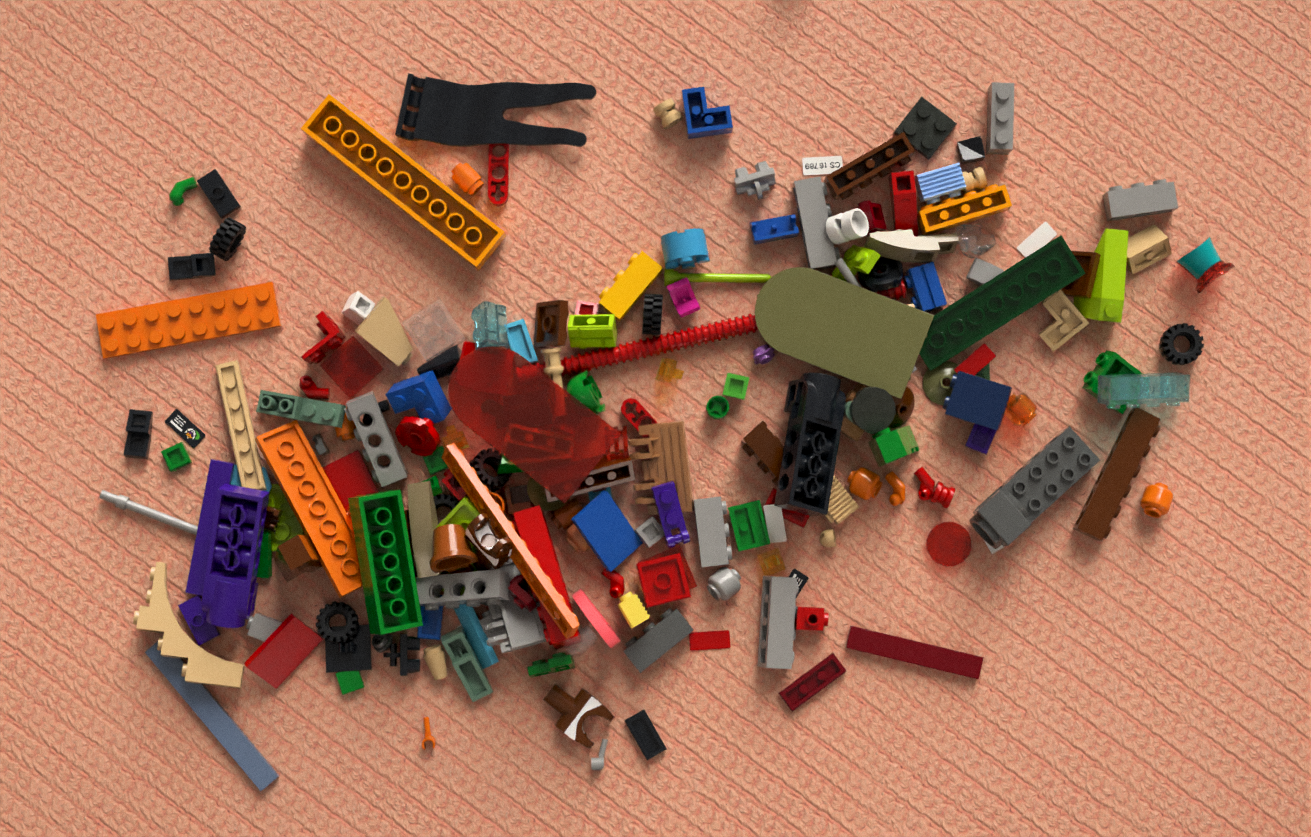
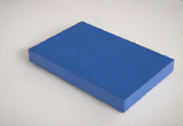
(606, 531)

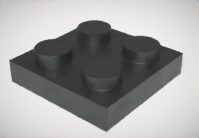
(925, 127)

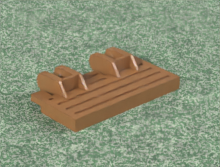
(668, 462)

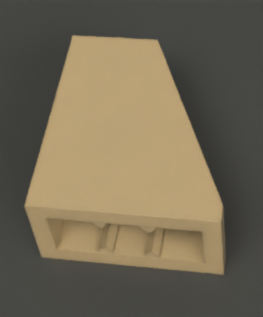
(385, 333)

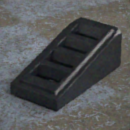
(443, 363)

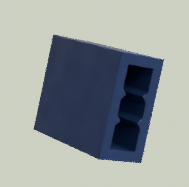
(977, 400)

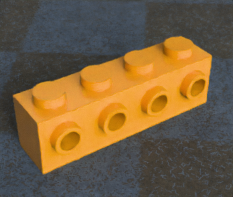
(963, 210)

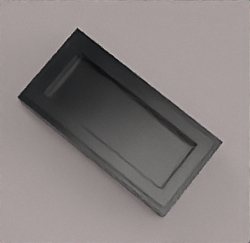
(645, 734)

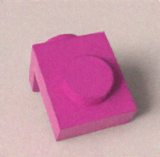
(683, 297)

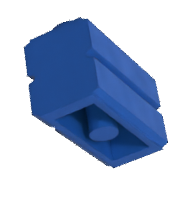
(925, 287)

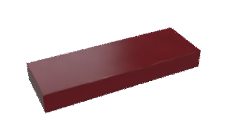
(812, 682)

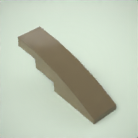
(422, 524)

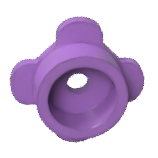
(763, 354)

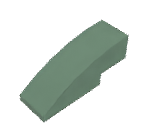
(466, 664)

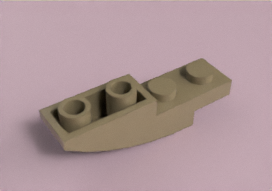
(903, 246)

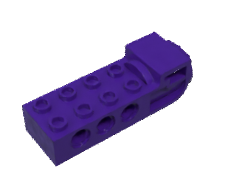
(234, 555)

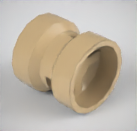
(668, 113)
(974, 180)

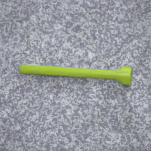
(672, 276)

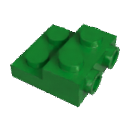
(1107, 364)

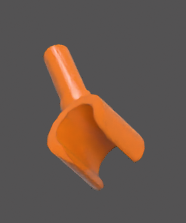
(428, 736)

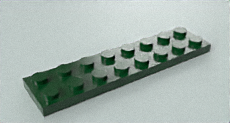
(999, 301)

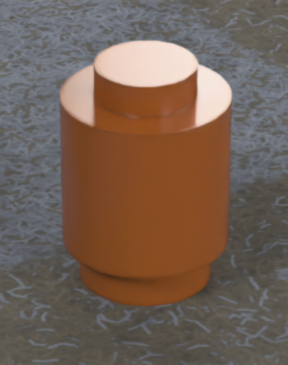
(563, 516)

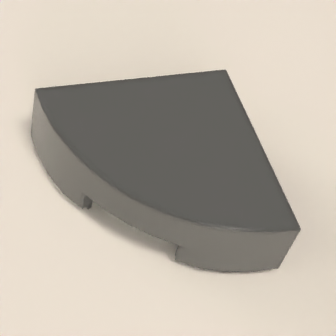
(320, 446)

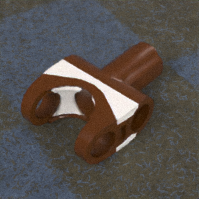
(489, 547)
(575, 711)

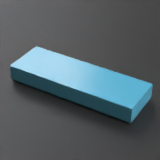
(476, 635)

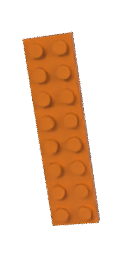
(188, 320)
(313, 503)

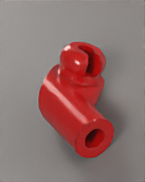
(311, 390)
(926, 484)
(616, 583)

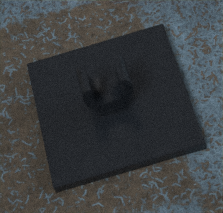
(352, 655)

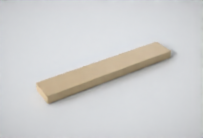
(240, 425)

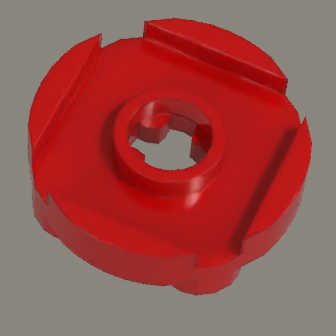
(418, 435)

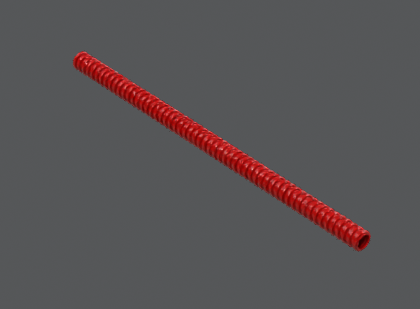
(674, 341)

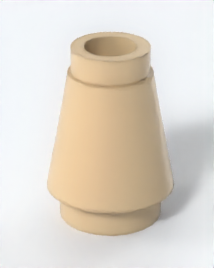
(435, 659)

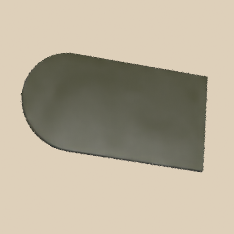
(842, 328)

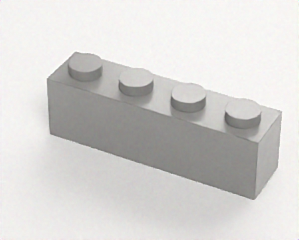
(812, 217)
(777, 622)

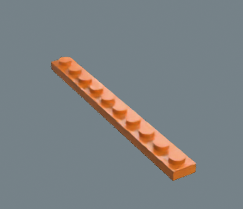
(520, 555)

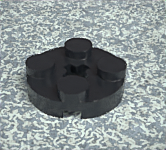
(889, 278)

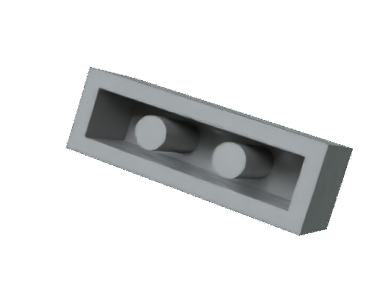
(1000, 118)
(1140, 200)
(712, 531)

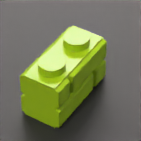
(592, 331)

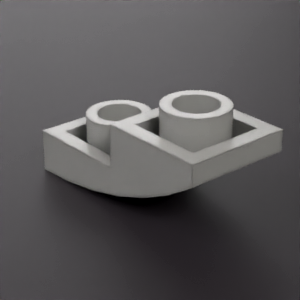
(982, 272)

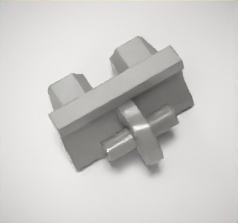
(755, 182)

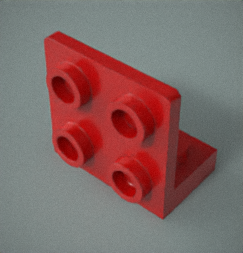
(333, 339)

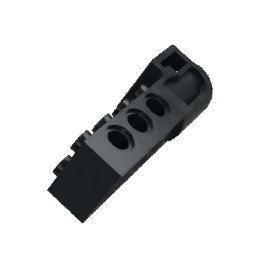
(810, 443)

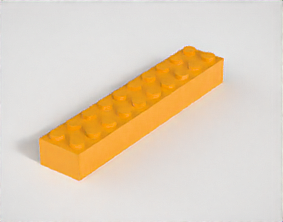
(403, 182)

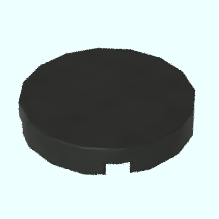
(872, 409)

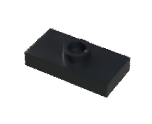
(218, 193)

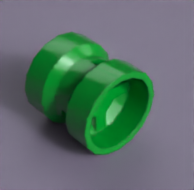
(719, 405)

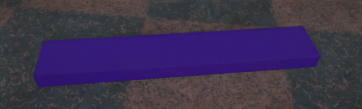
(218, 474)

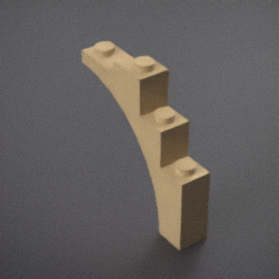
(175, 643)

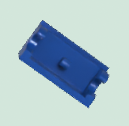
(774, 229)

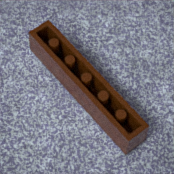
(1117, 473)

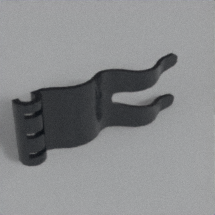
(474, 113)

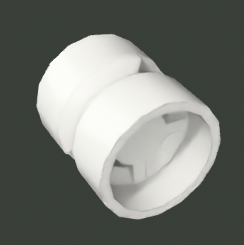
(847, 226)

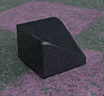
(971, 150)

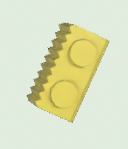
(633, 609)

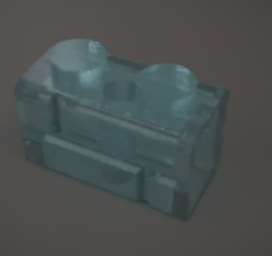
(490, 325)

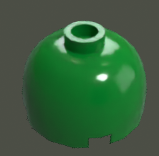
(586, 391)

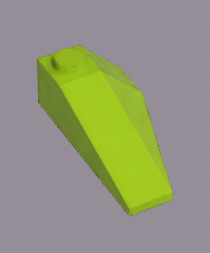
(1109, 285)

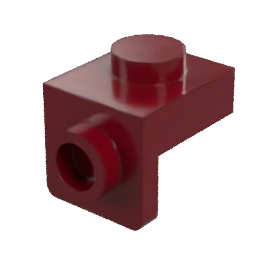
(521, 597)

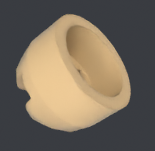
(827, 538)

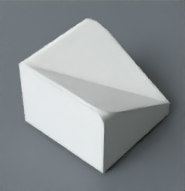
(357, 307)

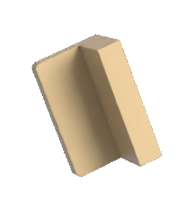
(1146, 248)

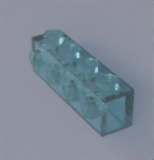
(1143, 389)

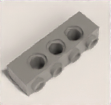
(368, 405)
(496, 589)

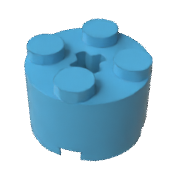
(684, 248)

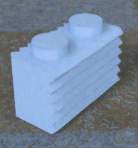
(940, 182)

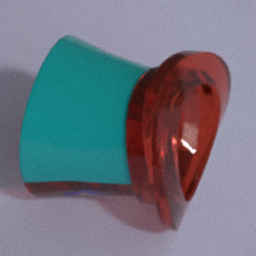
(1204, 264)

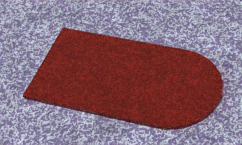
(529, 418)

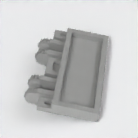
(521, 626)

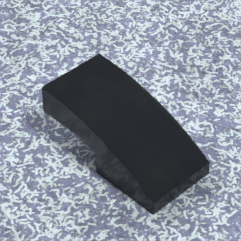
(191, 266)
(139, 434)

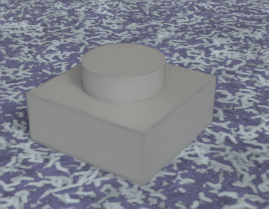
(649, 532)

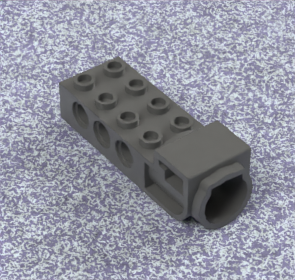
(1033, 489)

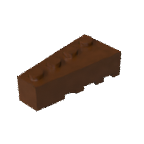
(297, 557)

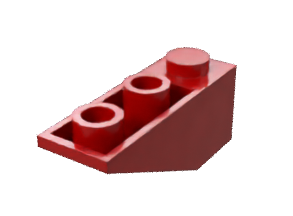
(903, 201)

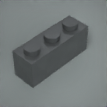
(657, 639)

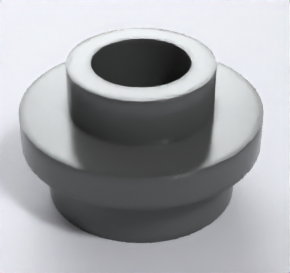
(382, 642)

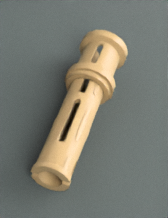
(553, 364)

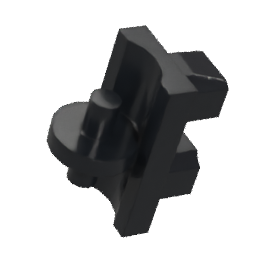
(406, 665)

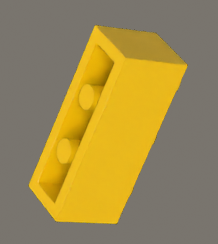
(630, 285)

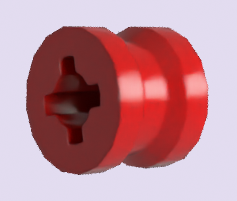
(942, 494)

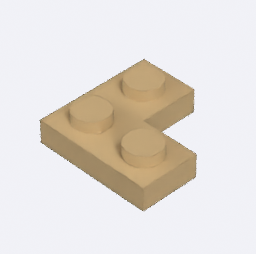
(1067, 323)

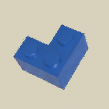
(704, 121)
(421, 393)

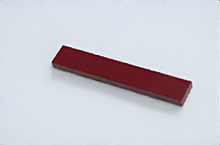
(914, 652)

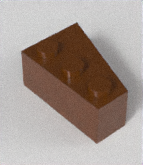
(765, 448)

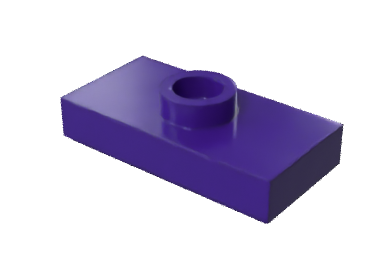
(196, 620)

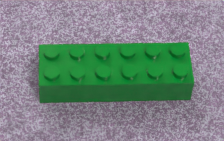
(385, 562)

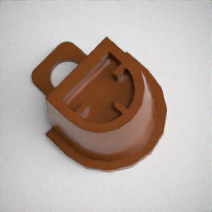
(451, 550)

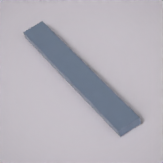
(216, 720)

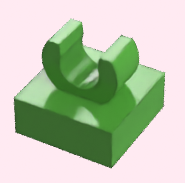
(735, 386)

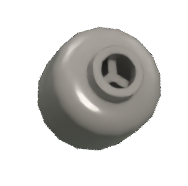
(724, 583)

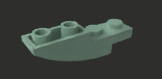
(301, 409)

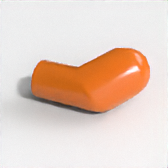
(898, 486)

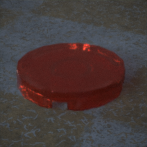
(948, 544)

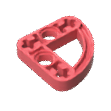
(596, 618)

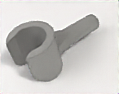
(598, 763)

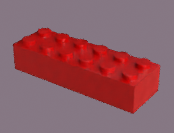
(533, 529)

